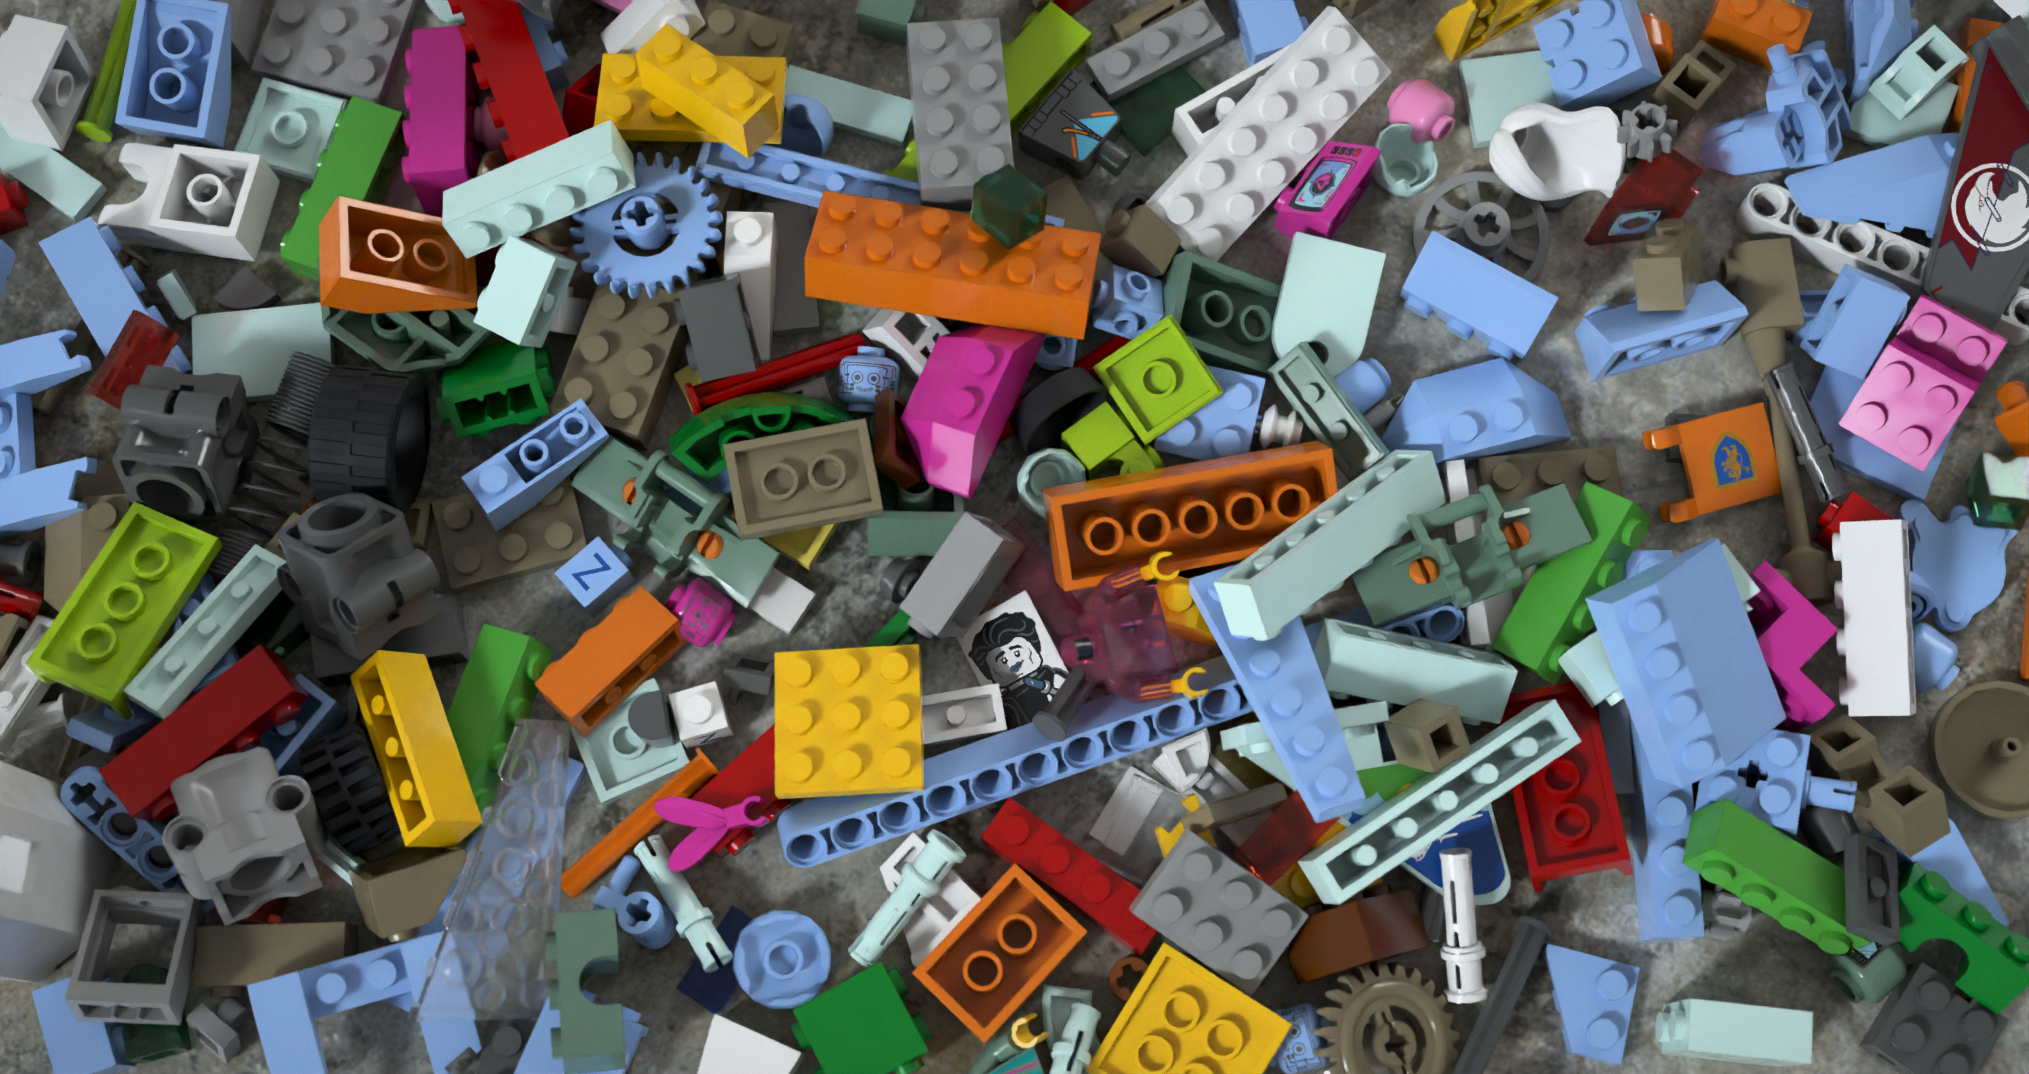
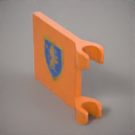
(1724, 459)

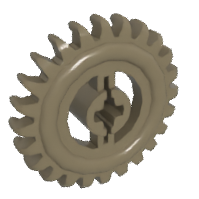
(1386, 1042)

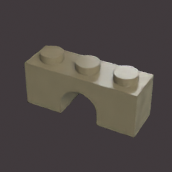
(1898, 805)

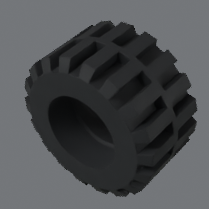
(349, 788)

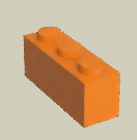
(611, 661)

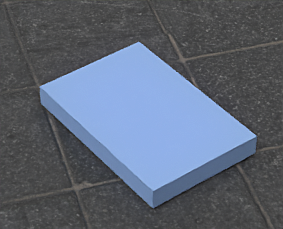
(1830, 401)

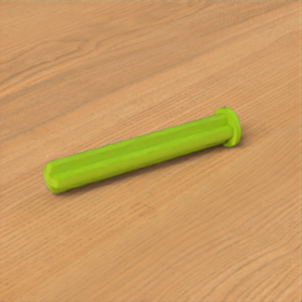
(108, 83)

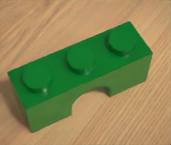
(1995, 957)

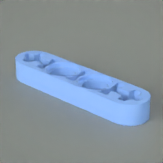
(132, 847)

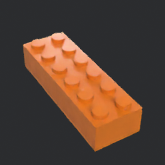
(949, 266)
(1195, 510)

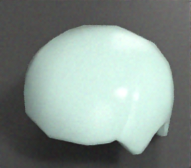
(1402, 164)
(1044, 470)

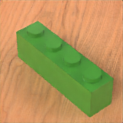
(354, 166)
(1553, 607)
(489, 701)
(1771, 874)

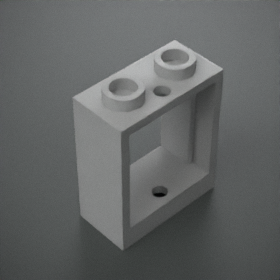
(961, 577)
(134, 1002)

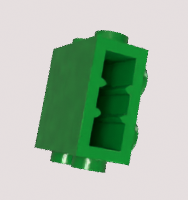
(496, 388)
(863, 1026)

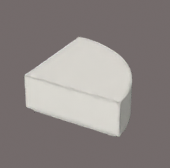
(1188, 758)

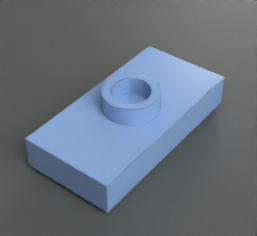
(107, 730)

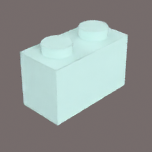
(524, 291)

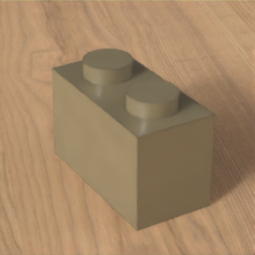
(1667, 266)

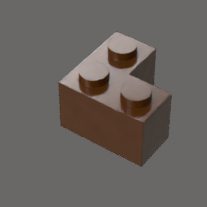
(1356, 933)

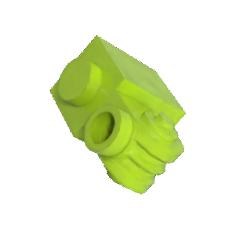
(1107, 440)

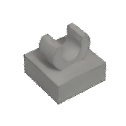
(220, 1029)

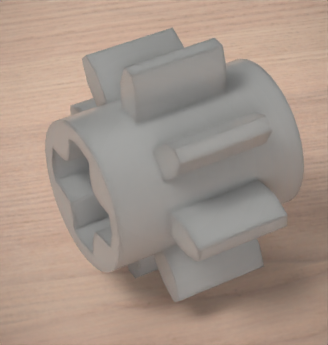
(1647, 131)
(1723, 913)

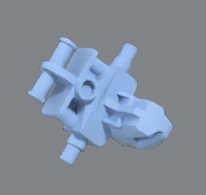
(1795, 128)

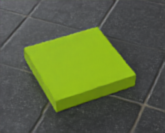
(1158, 379)

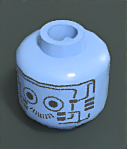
(864, 377)
(1297, 1048)

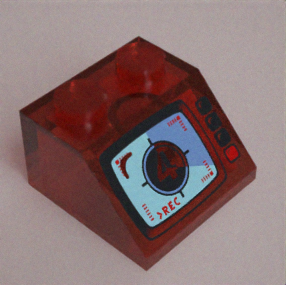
(1646, 196)

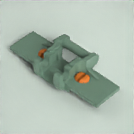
(668, 531)
(1477, 567)

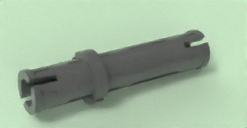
(1806, 432)

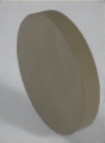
(1983, 750)

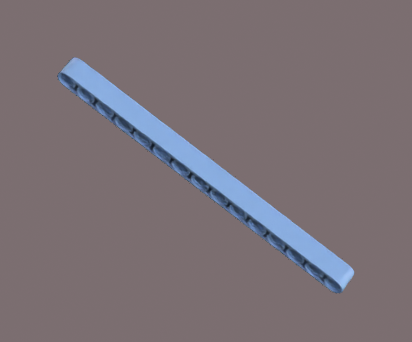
(1015, 773)

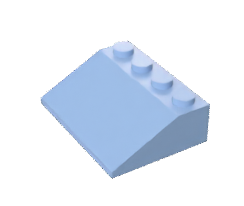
(1687, 664)

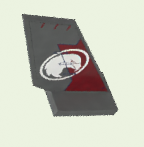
(1984, 215)

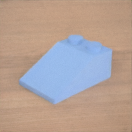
(178, 71)

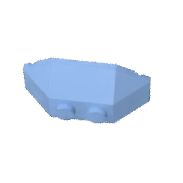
(1874, 40)
(1477, 414)

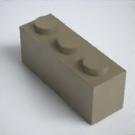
(245, 954)

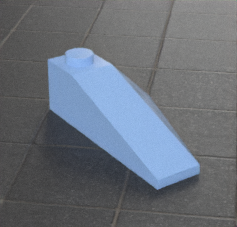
(1886, 185)

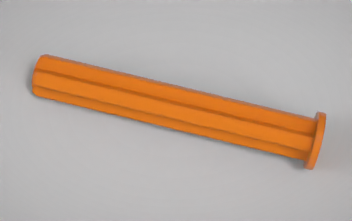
(635, 826)

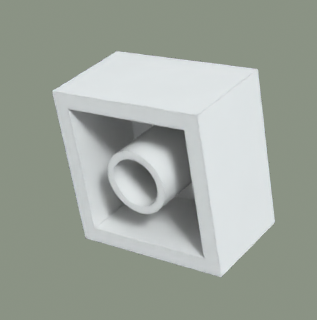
(42, 81)

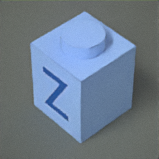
(597, 575)

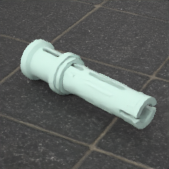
(918, 882)

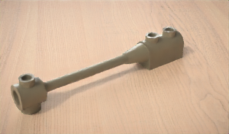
(1768, 287)

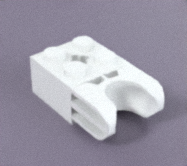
(195, 200)

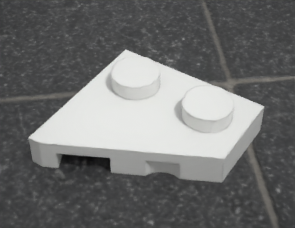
(936, 915)

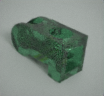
(155, 1040)

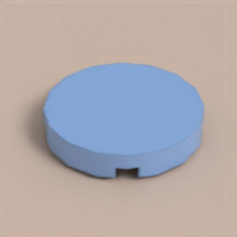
(781, 959)

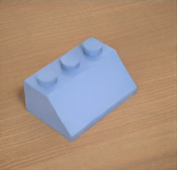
(1476, 298)
(1628, 340)

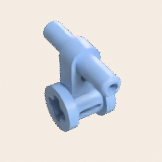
(636, 908)

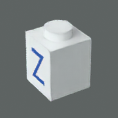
(701, 715)

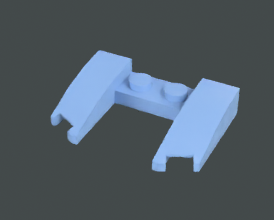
(27, 494)
(291, 1002)

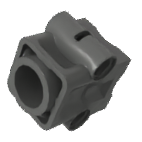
(185, 442)
(356, 573)

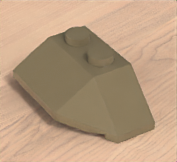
(78, 539)

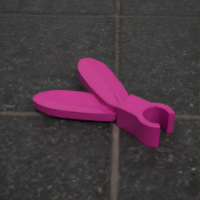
(710, 824)

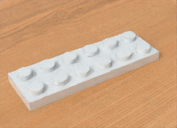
(1269, 136)

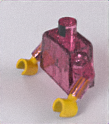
(1126, 638)

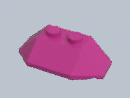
(966, 402)

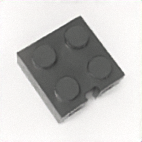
(1931, 1028)

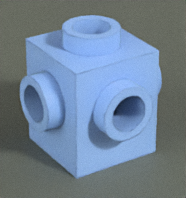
(1126, 302)

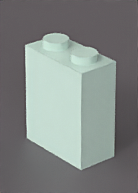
(1735, 1032)

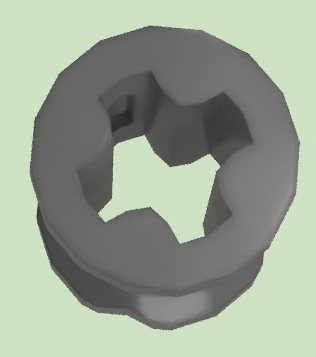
(21, 560)

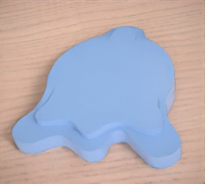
(1956, 560)

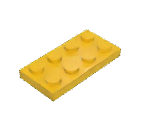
(646, 118)

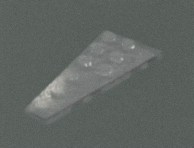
(507, 891)

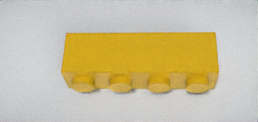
(415, 749)

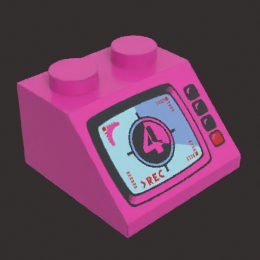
(1327, 191)

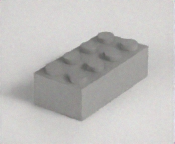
(957, 108)

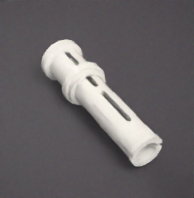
(1462, 948)

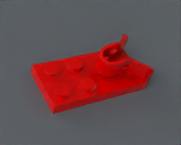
(1569, 805)

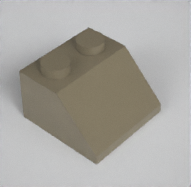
(405, 889)

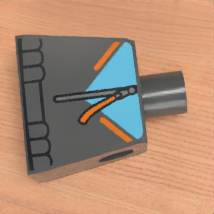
(1074, 131)

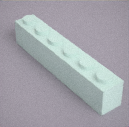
(1328, 544)
(1438, 802)

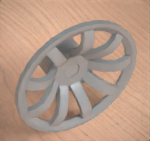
(1485, 225)

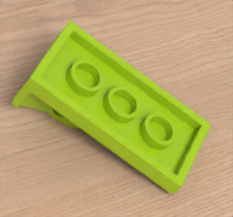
(124, 606)

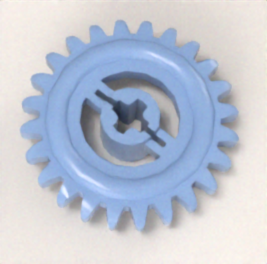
(692, 224)

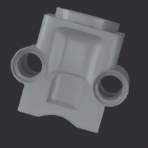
(244, 833)

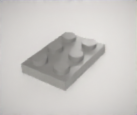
(1218, 911)

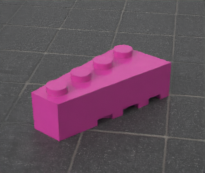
(441, 115)

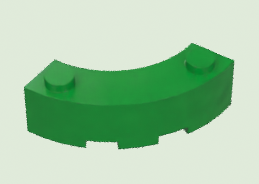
(744, 418)

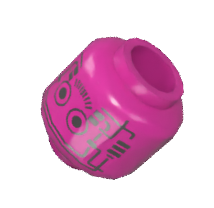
(702, 611)

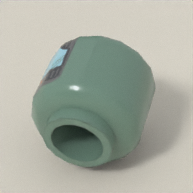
(1868, 972)

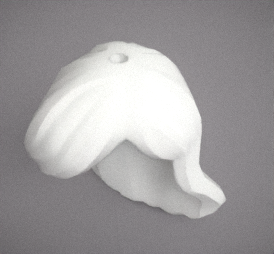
(1558, 152)

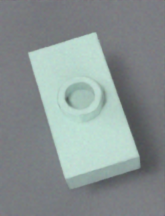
(1918, 72)

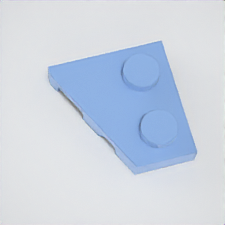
(1593, 1001)

